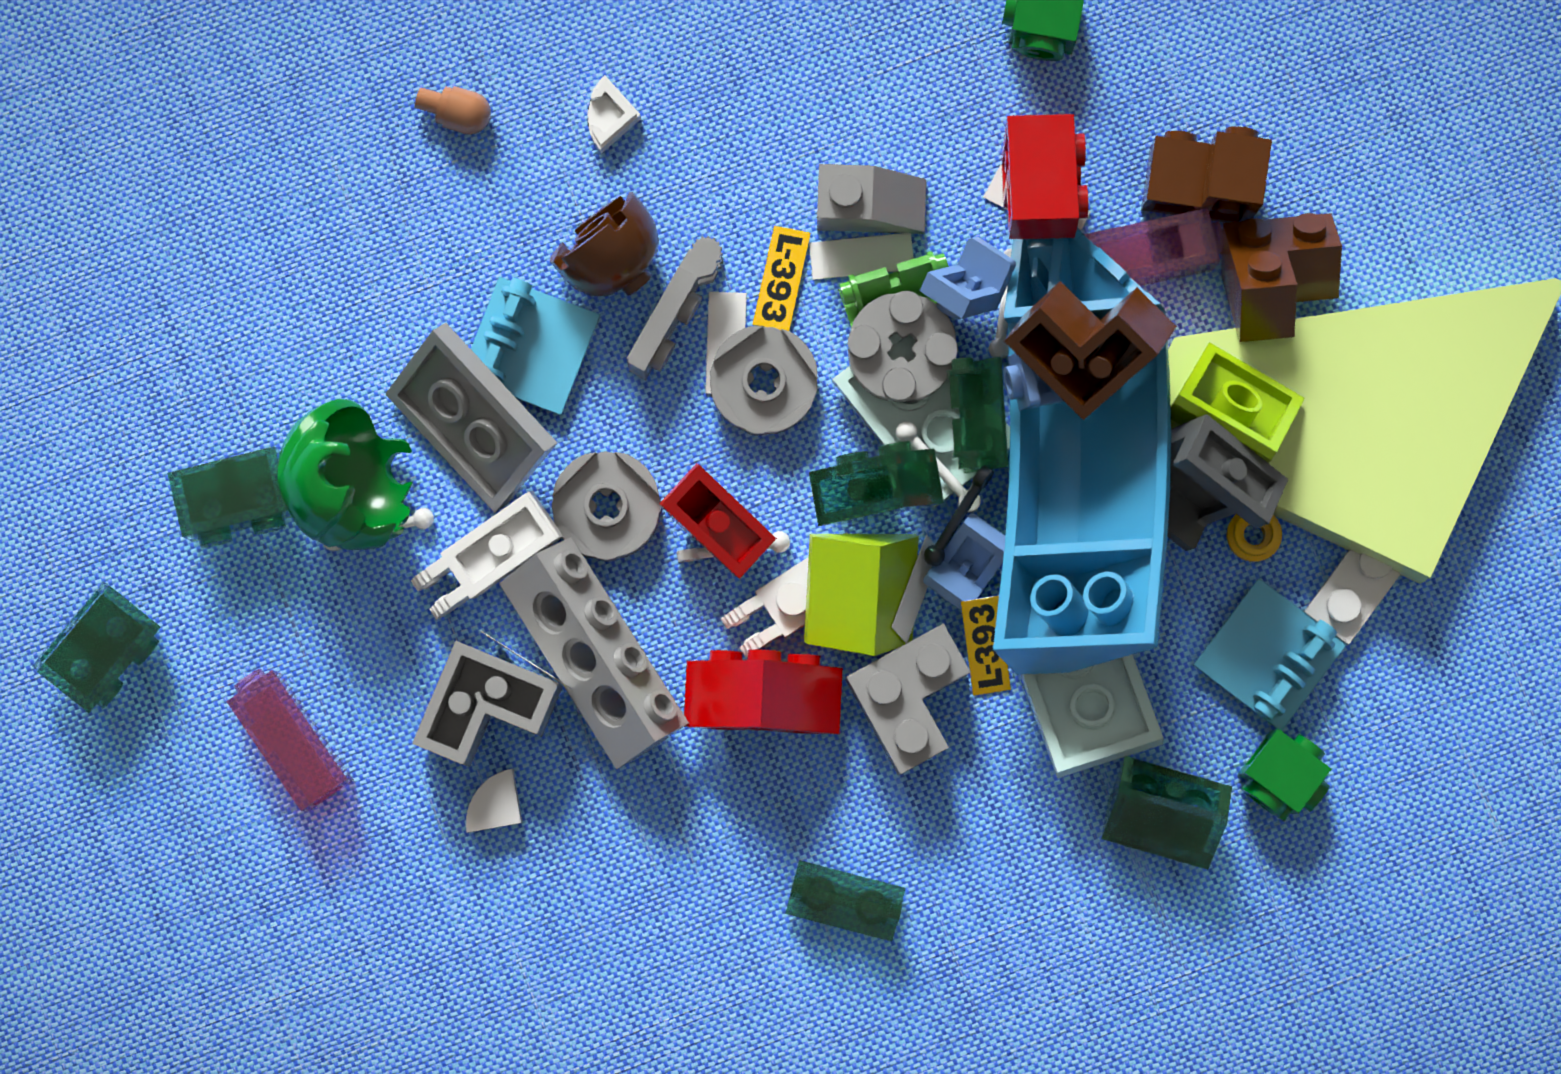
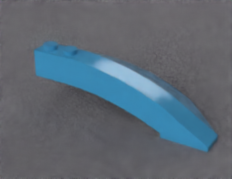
(1083, 493)

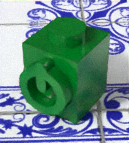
(1043, 27)
(1285, 774)

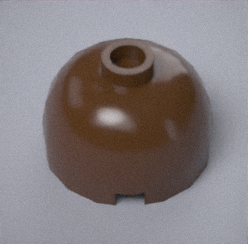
(610, 249)

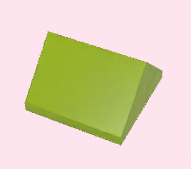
(1239, 400)
(857, 590)

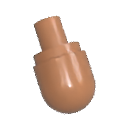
(456, 108)

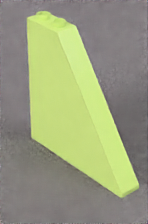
(1391, 412)

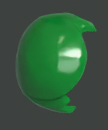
(341, 479)

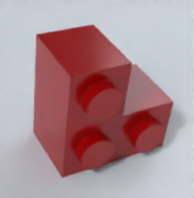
(1043, 176)
(763, 693)

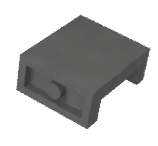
(1215, 479)

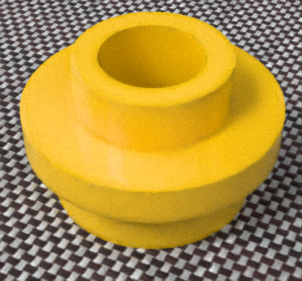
(1253, 553)

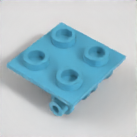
(534, 342)
(1270, 654)

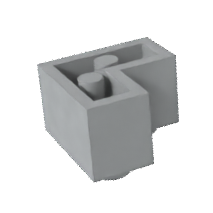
(474, 690)
(894, 692)

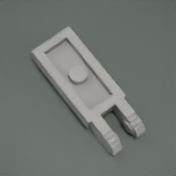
(676, 304)

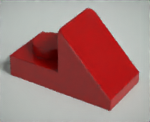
(717, 521)

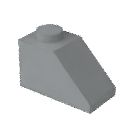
(870, 200)

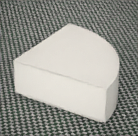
(609, 114)
(494, 804)

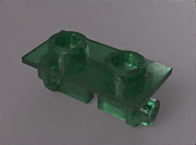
(981, 429)
(845, 900)

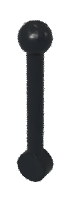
(934, 554)

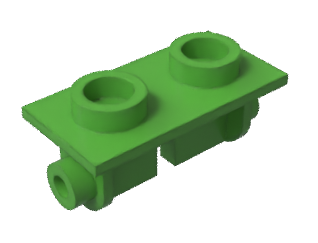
(869, 286)

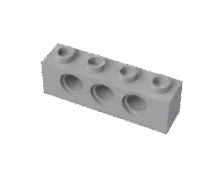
(593, 652)

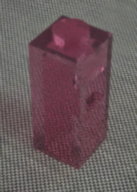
(1164, 246)
(288, 738)

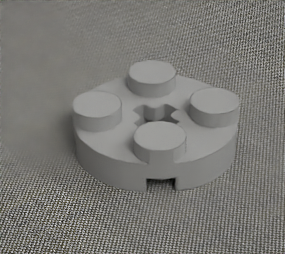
(870, 343)
(769, 349)
(604, 474)

